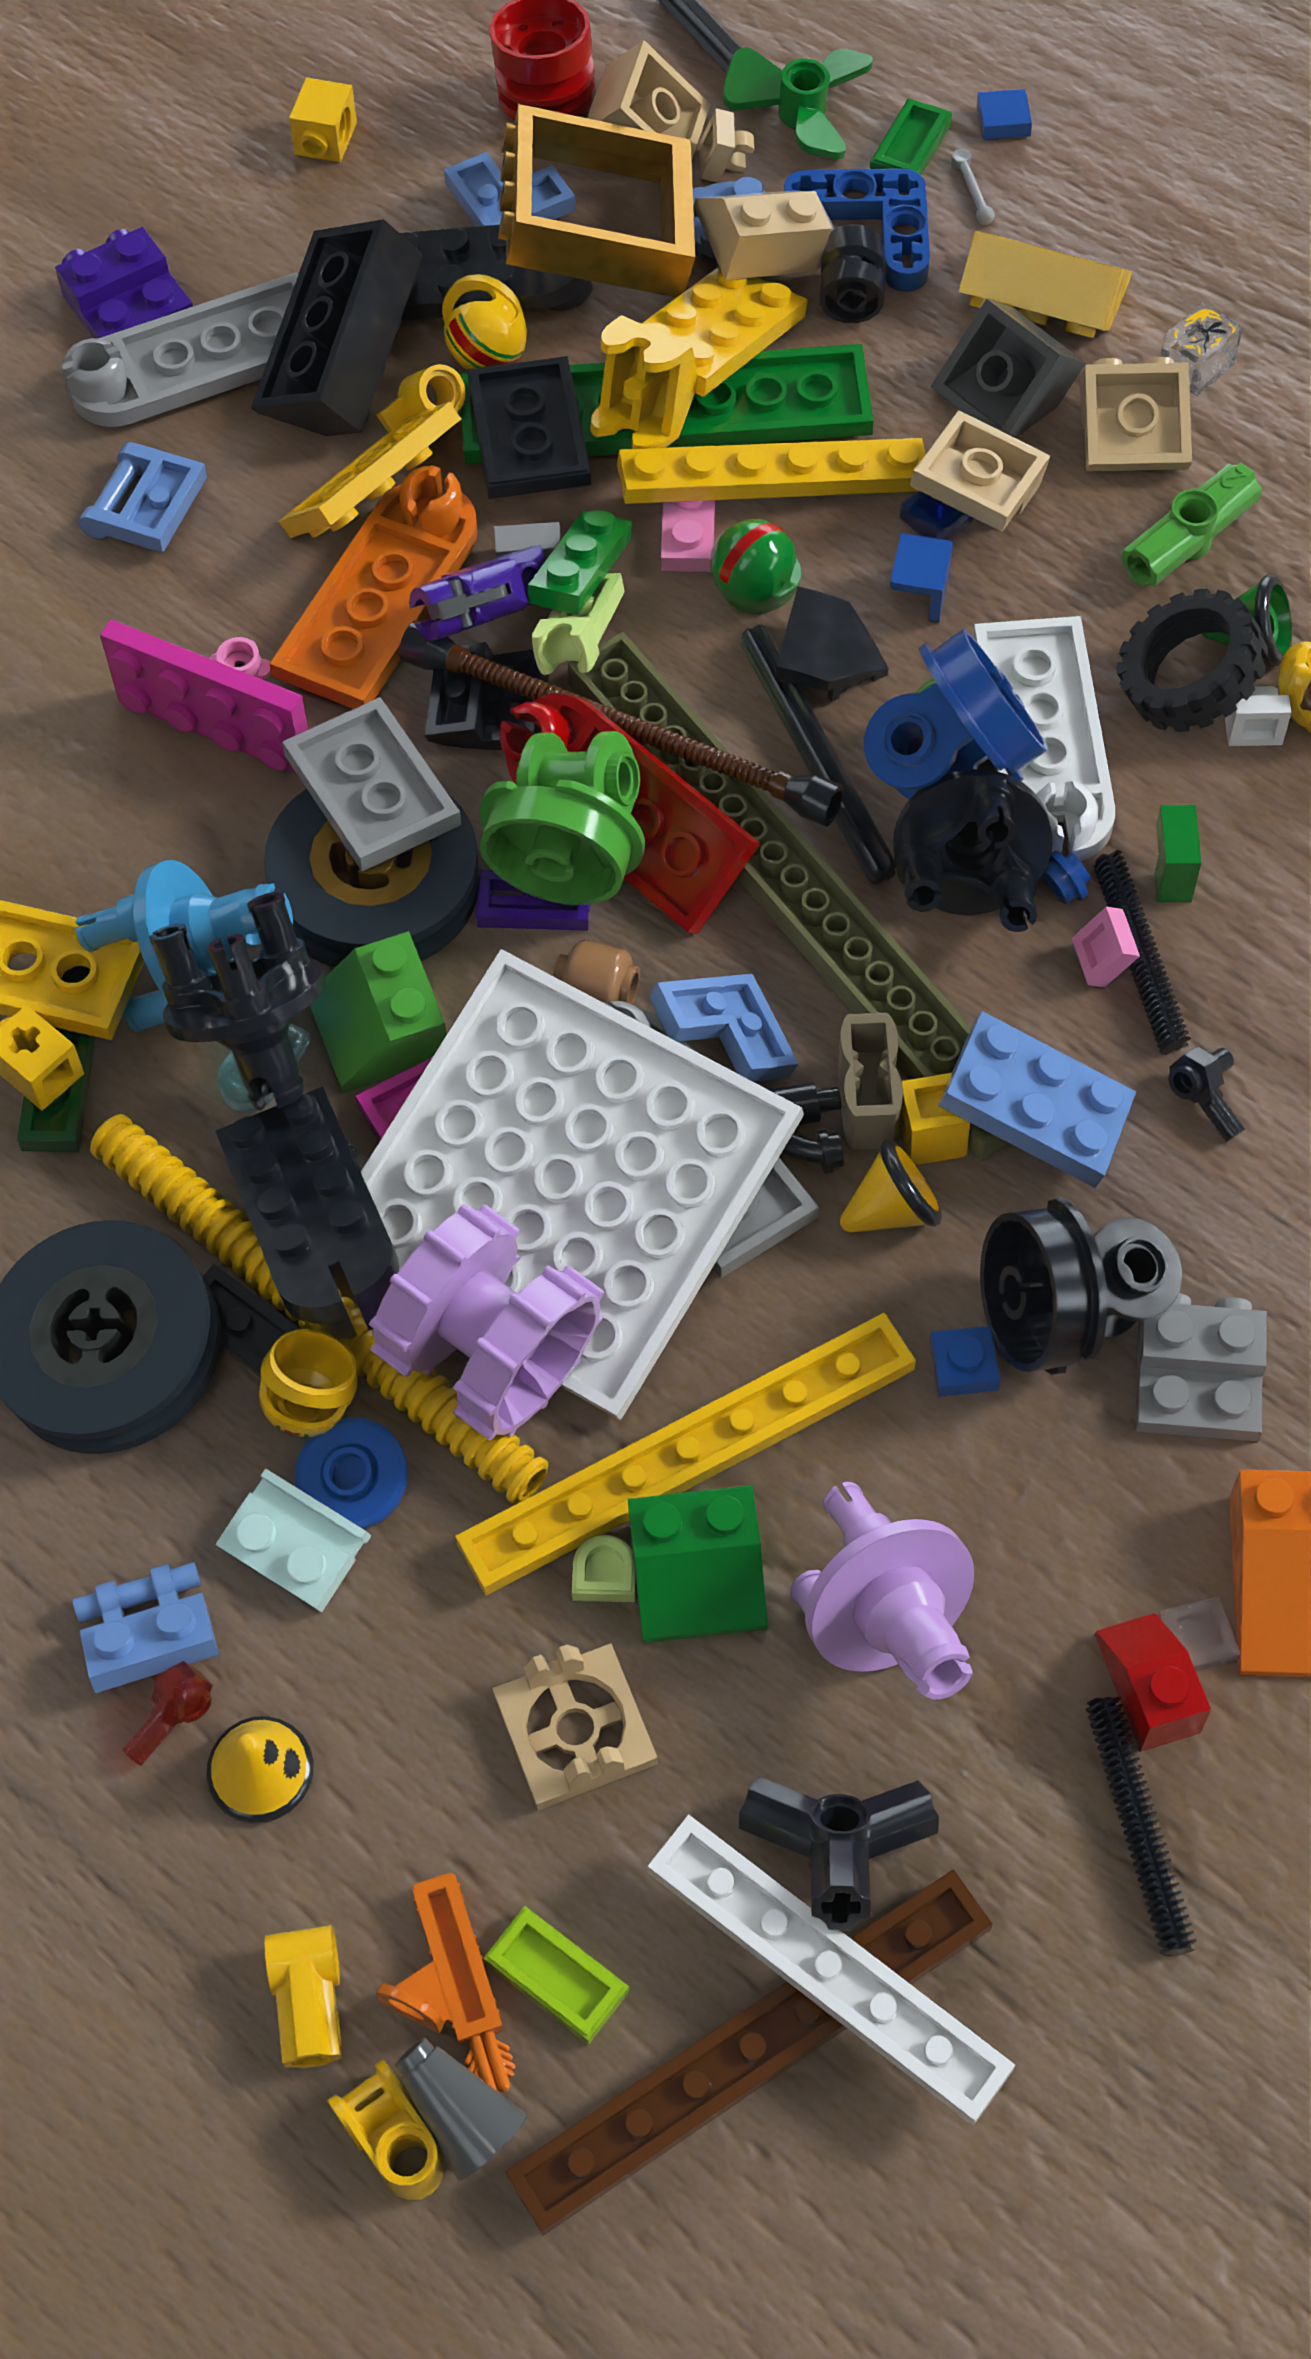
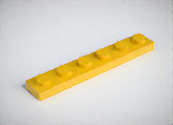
(768, 470)

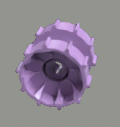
(457, 1298)

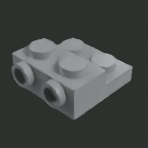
(1202, 1370)

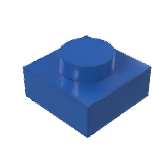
(964, 1361)

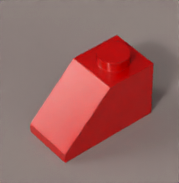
(1154, 1681)

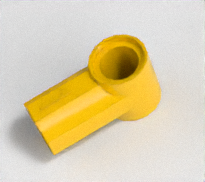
(303, 1977)

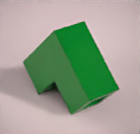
(1178, 853)

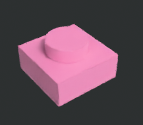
(1105, 947)

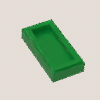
(912, 137)

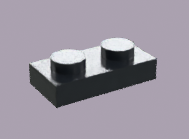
(246, 1320)

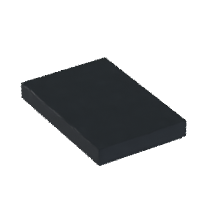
(528, 427)

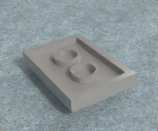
(371, 784)

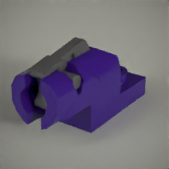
(477, 593)

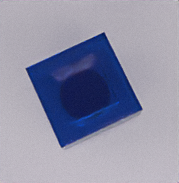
(932, 517)

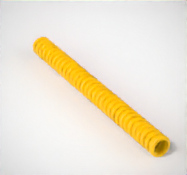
(231, 1236)

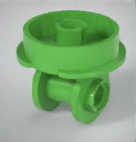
(566, 821)

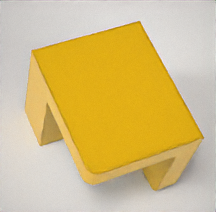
(927, 1129)

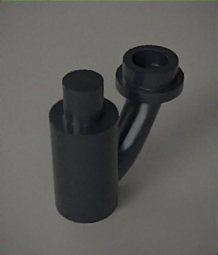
(828, 1146)

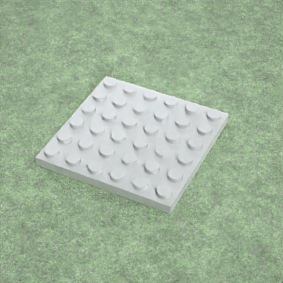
(592, 1145)

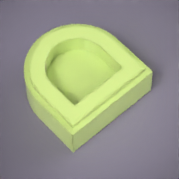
(604, 1571)

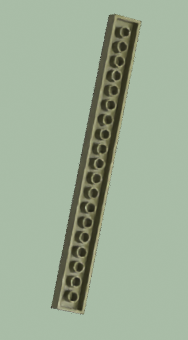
(796, 883)

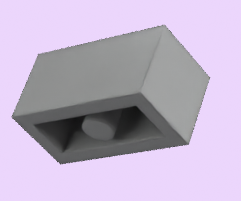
(518, 537)

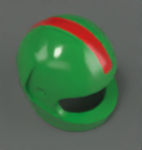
(755, 566)

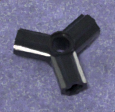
(839, 1838)

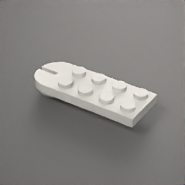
(1054, 680)

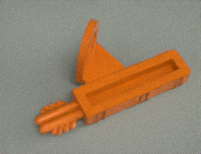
(454, 1983)

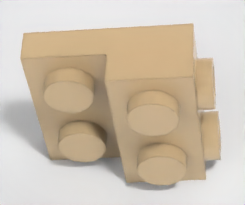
(1136, 415)
(981, 471)

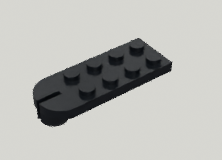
(477, 250)
(311, 1211)

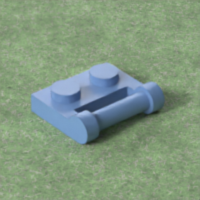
(156, 502)

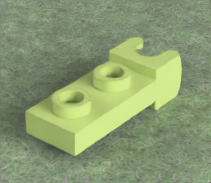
(576, 636)

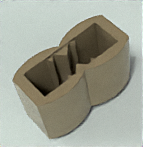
(869, 1080)

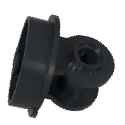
(1062, 1290)

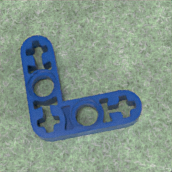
(890, 208)

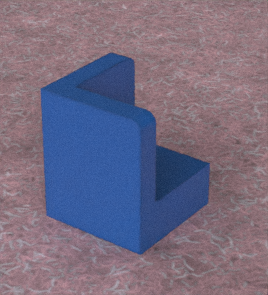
(923, 568)

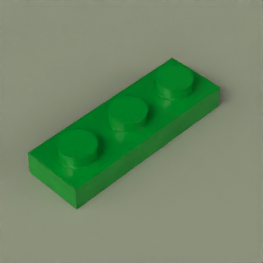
(580, 561)

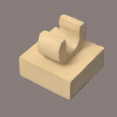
(721, 146)

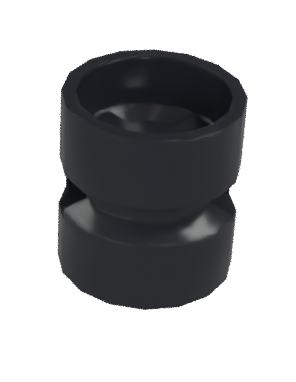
(853, 274)

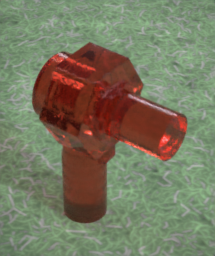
(179, 1697)

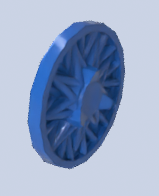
(354, 1471)

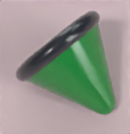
(1271, 610)

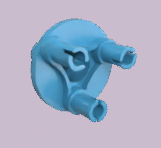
(168, 896)

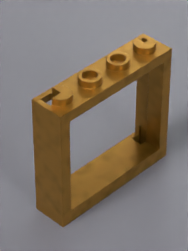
(588, 251)

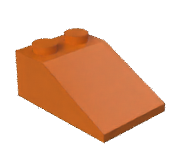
(1272, 1571)

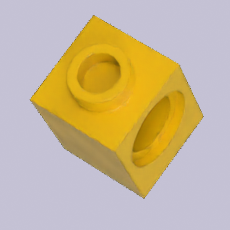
(323, 120)

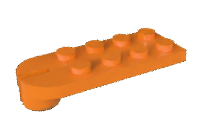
(357, 618)

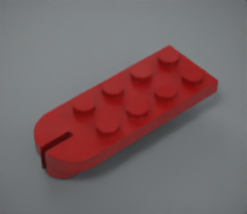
(689, 842)

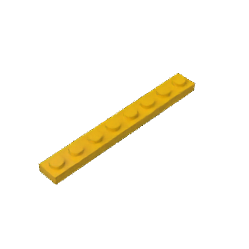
(685, 1452)

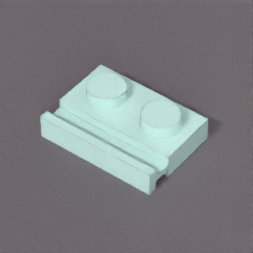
(293, 1540)

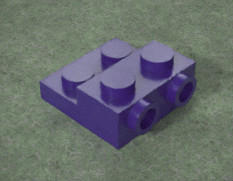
(120, 283)

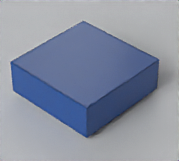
(1004, 114)

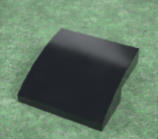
(469, 710)

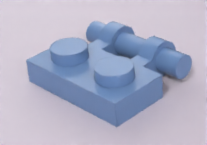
(148, 1640)

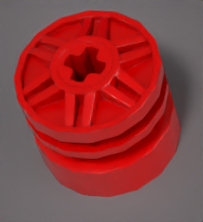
(543, 56)

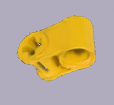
(383, 2124)

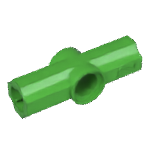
(1191, 524)

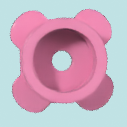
(240, 652)

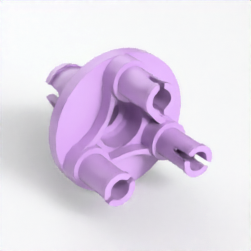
(890, 1596)

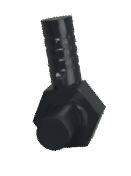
(1198, 1078)

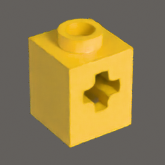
(37, 1057)

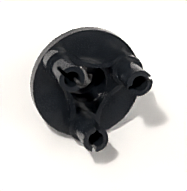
(974, 846)
(246, 1000)

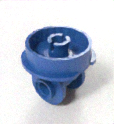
(952, 723)

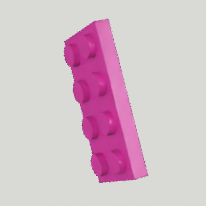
(202, 695)

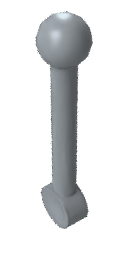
(961, 160)

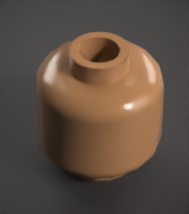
(599, 971)

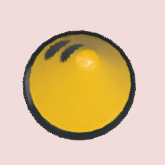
(891, 1195)
(259, 1769)

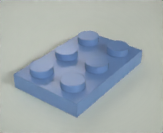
(1038, 1099)

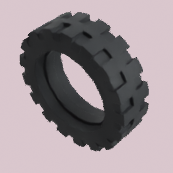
(1215, 692)

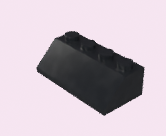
(338, 328)

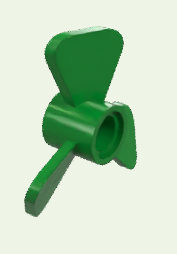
(797, 90)

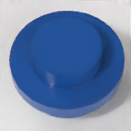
(1066, 877)

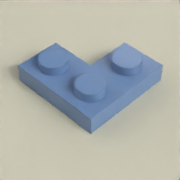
(478, 191)
(735, 1013)

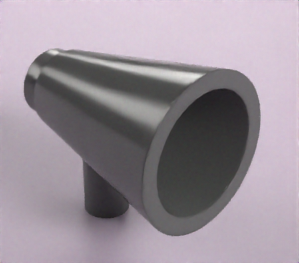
(458, 2107)

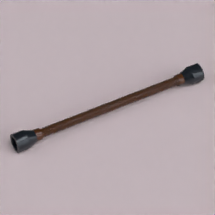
(807, 795)

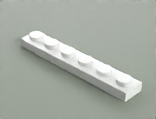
(831, 1970)

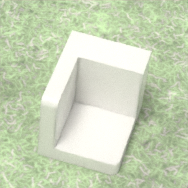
(1260, 719)

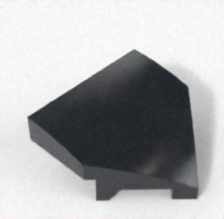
(827, 645)

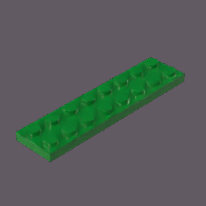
(765, 401)

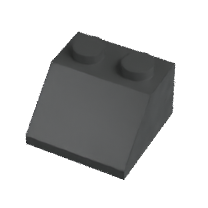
(1007, 370)

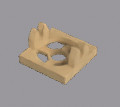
(588, 1769)

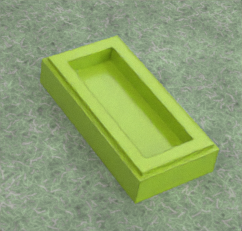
(556, 1975)

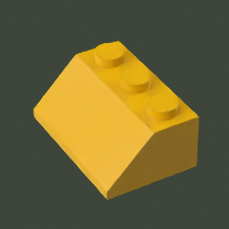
(1044, 283)

